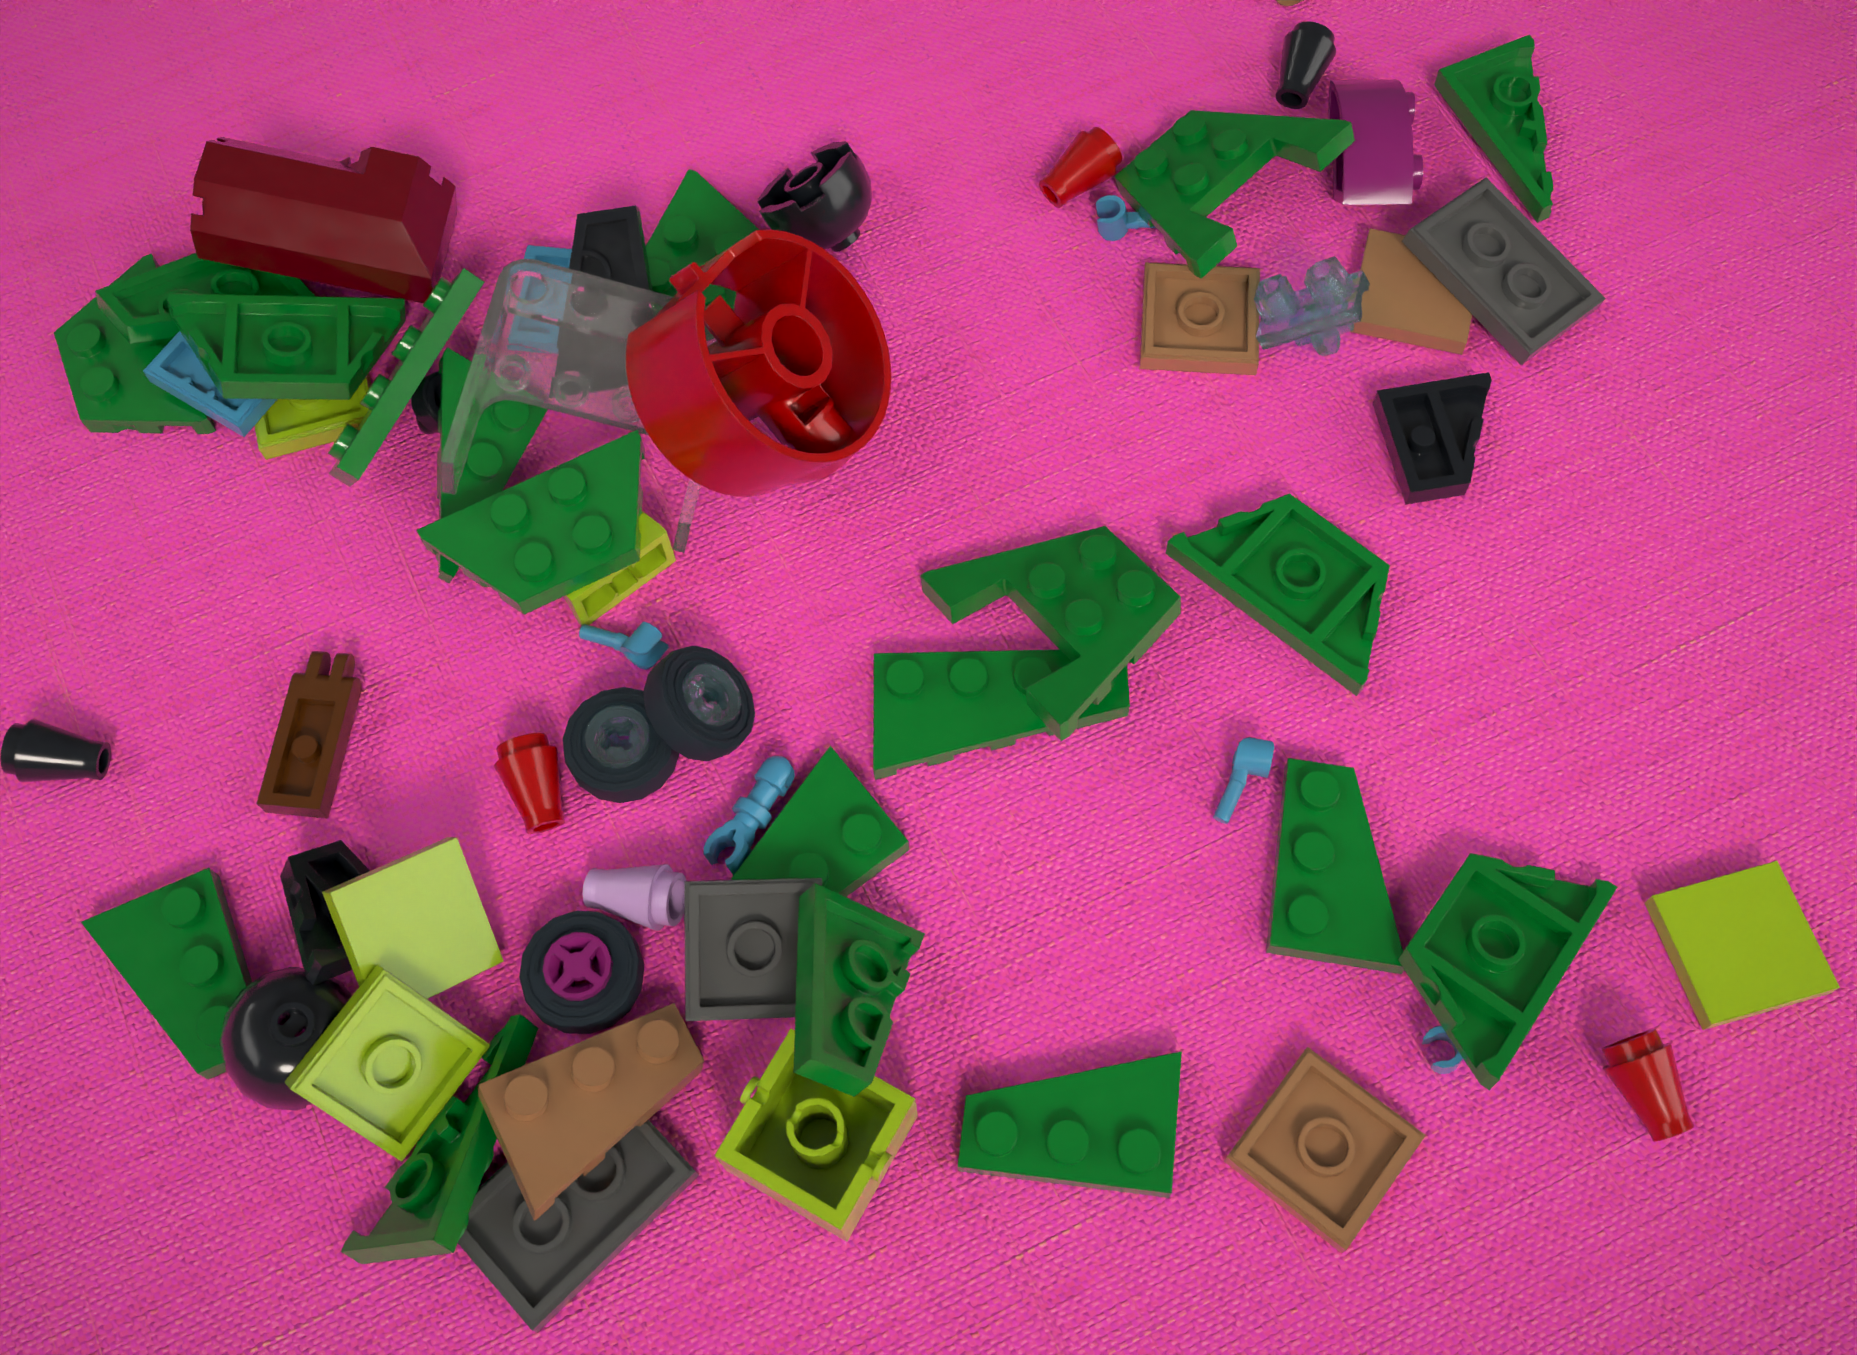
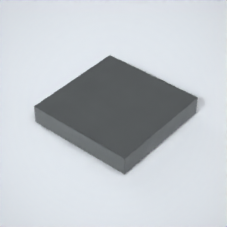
(741, 947)

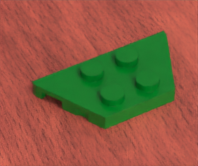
(695, 230)
(286, 342)
(110, 378)
(551, 528)
(1296, 581)
(1498, 954)

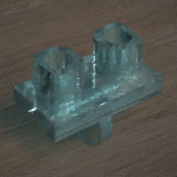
(1314, 313)

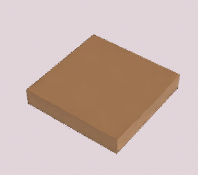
(1407, 299)
(1199, 321)
(1325, 1149)

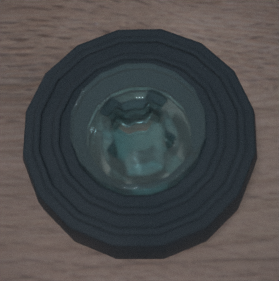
(699, 703)
(611, 766)

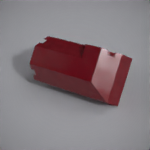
(325, 220)

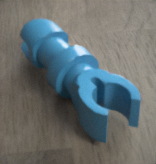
(751, 813)

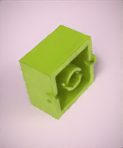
(815, 1143)

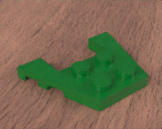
(1206, 161)
(1083, 595)

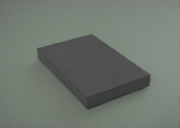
(1503, 270)
(553, 1258)

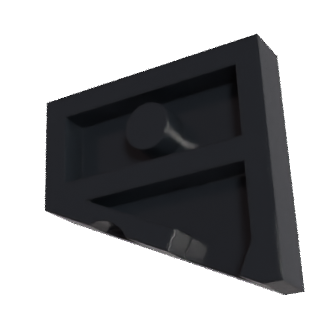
(1433, 434)
(303, 882)

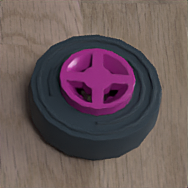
(564, 954)

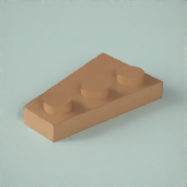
(582, 1100)

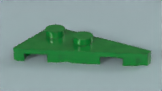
(1501, 110)
(494, 451)
(442, 1175)

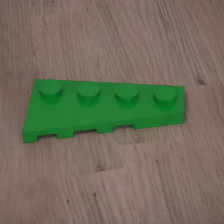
(389, 396)
(965, 701)

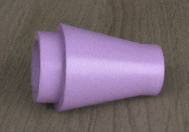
(639, 894)

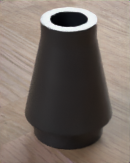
(1304, 61)
(50, 753)

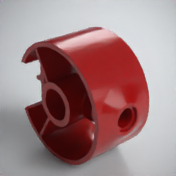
(792, 352)

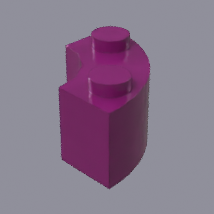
(1381, 159)

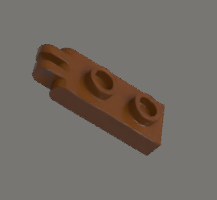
(311, 738)

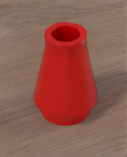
(1084, 164)
(532, 779)
(1649, 1082)

